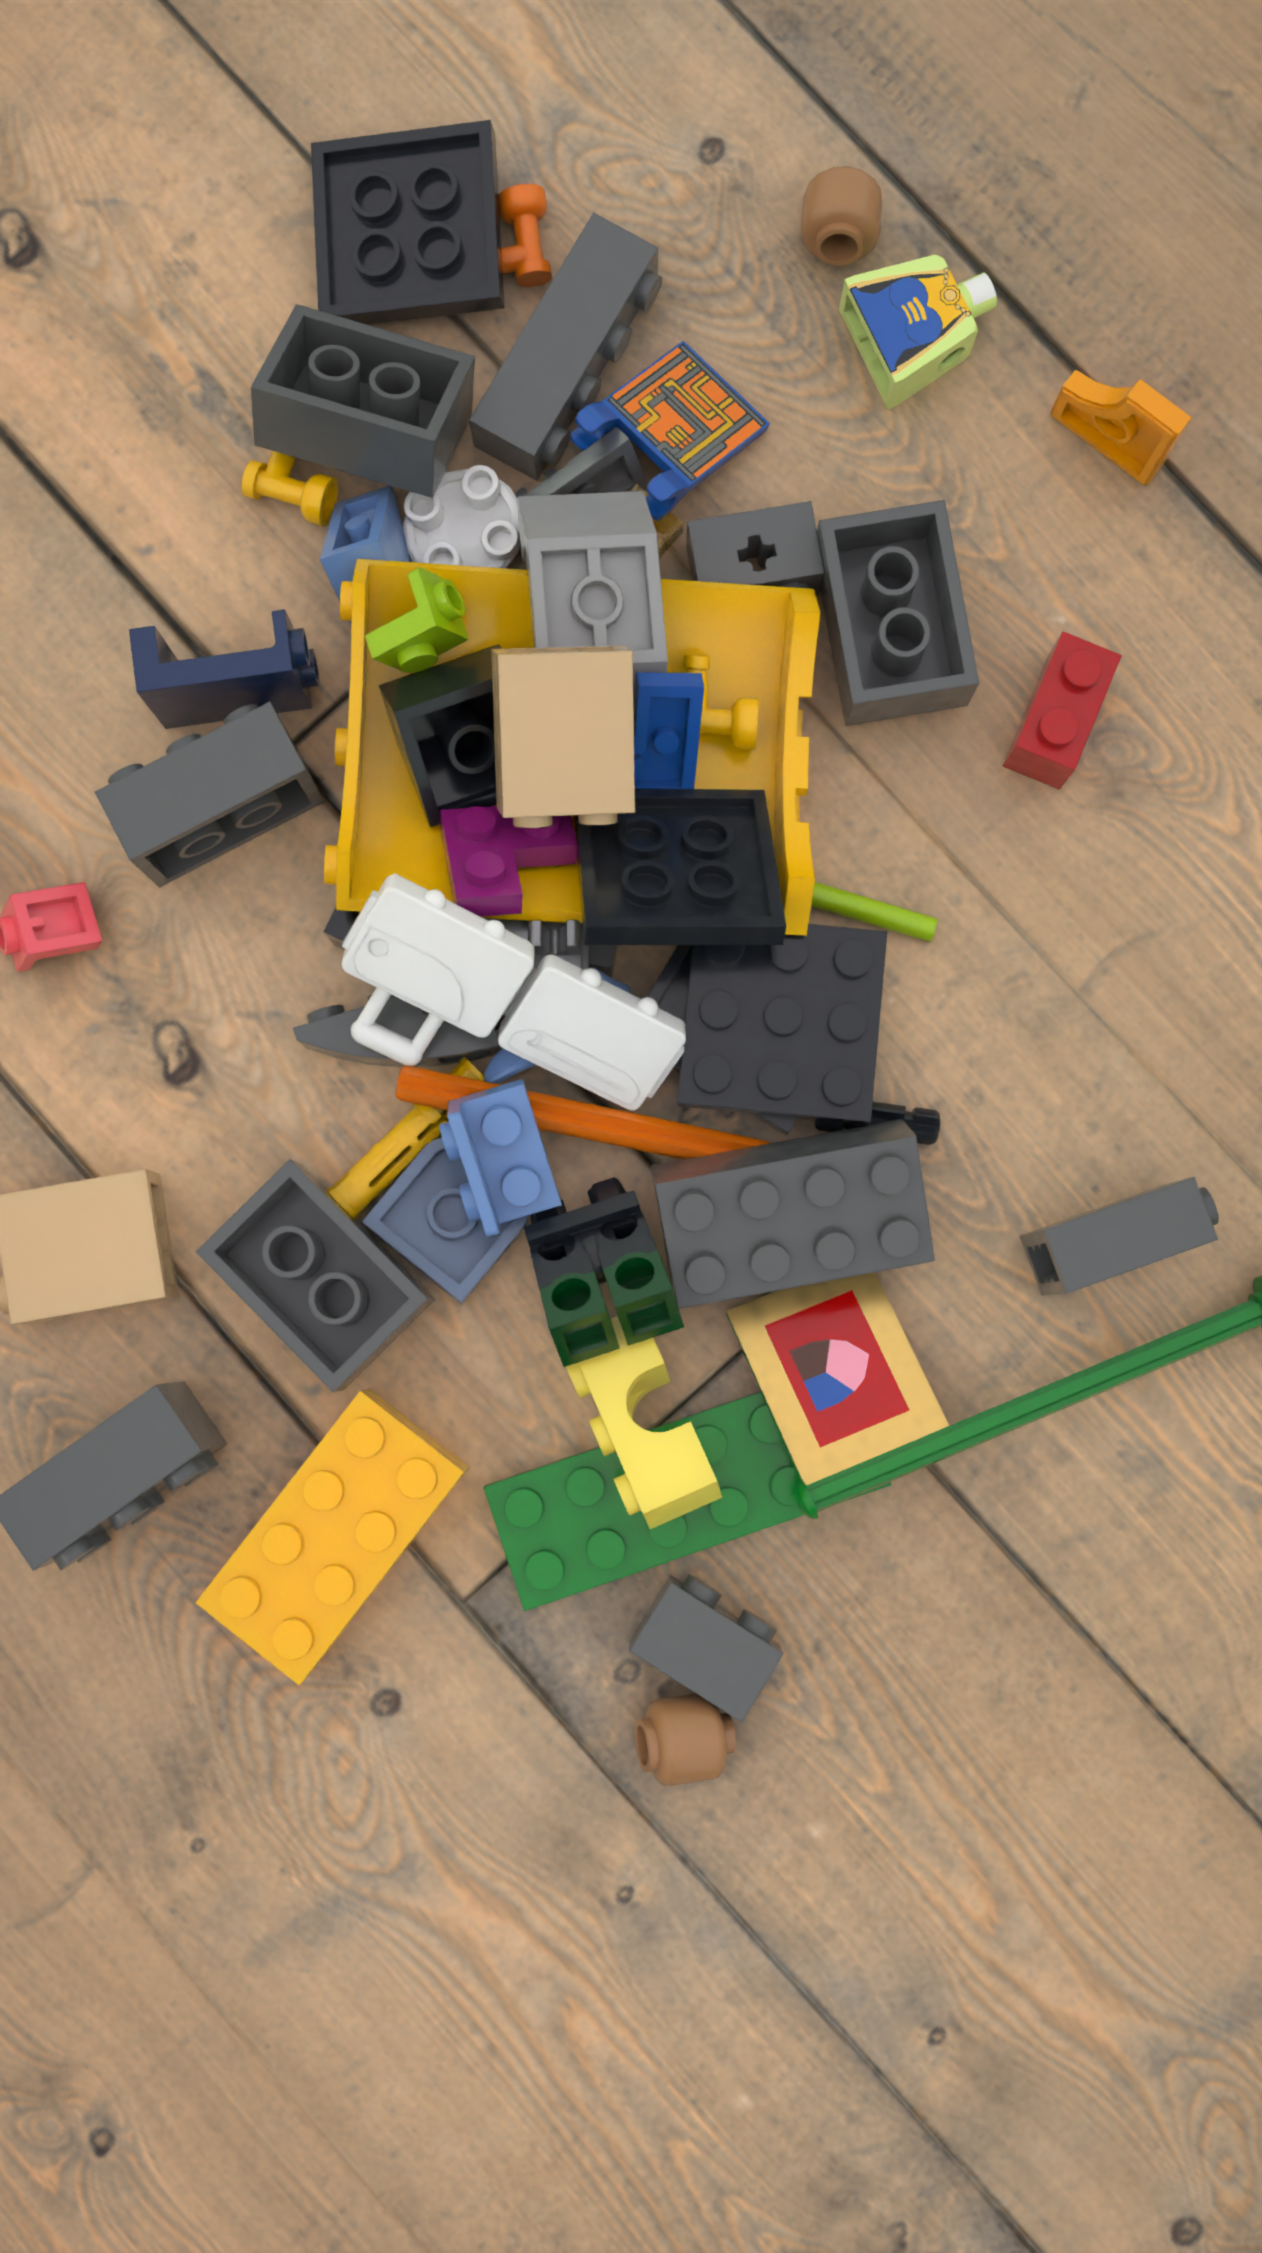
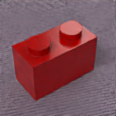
(1062, 710)

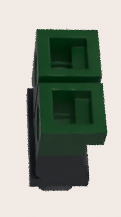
(592, 1247)

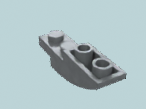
(331, 1035)

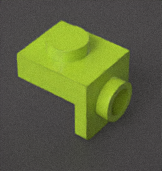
(425, 632)

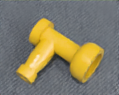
(272, 480)
(739, 722)

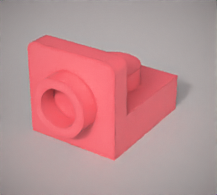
(48, 924)

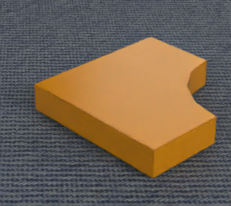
(1125, 424)

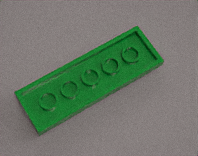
(573, 1533)

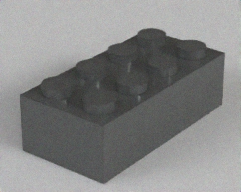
(793, 1213)

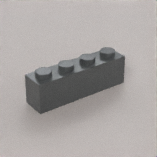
(566, 347)

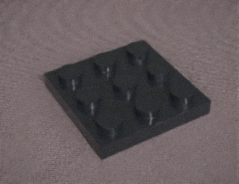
(408, 224)
(682, 871)
(785, 1025)

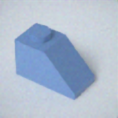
(363, 529)

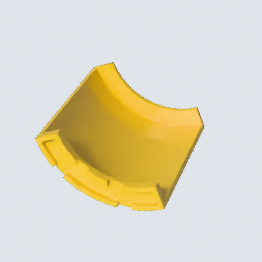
(757, 647)

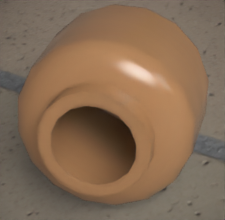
(841, 215)
(684, 1740)

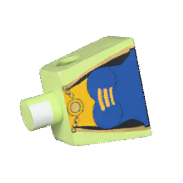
(913, 322)

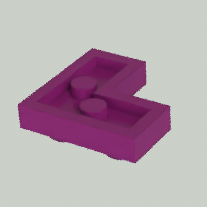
(487, 850)

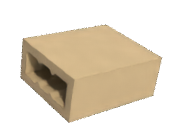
(563, 733)
(85, 1248)

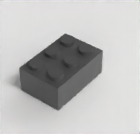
(362, 400)
(896, 613)
(209, 794)
(315, 1276)
(110, 1477)

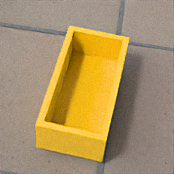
(332, 1535)

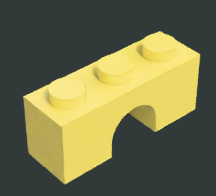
(663, 1469)

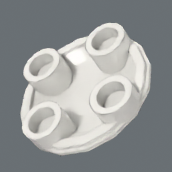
(465, 522)

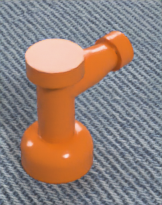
(523, 208)

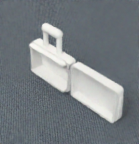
(476, 971)

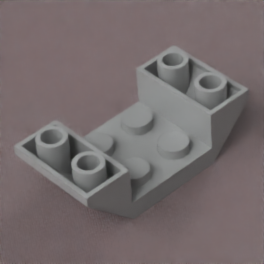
(594, 574)

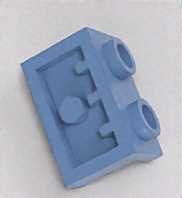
(500, 1154)

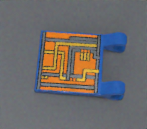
(679, 418)

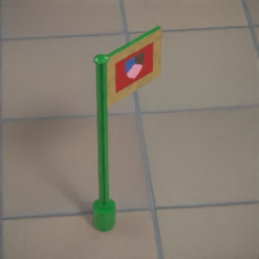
(860, 1404)

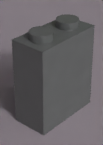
(1121, 1236)

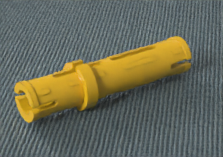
(393, 1152)

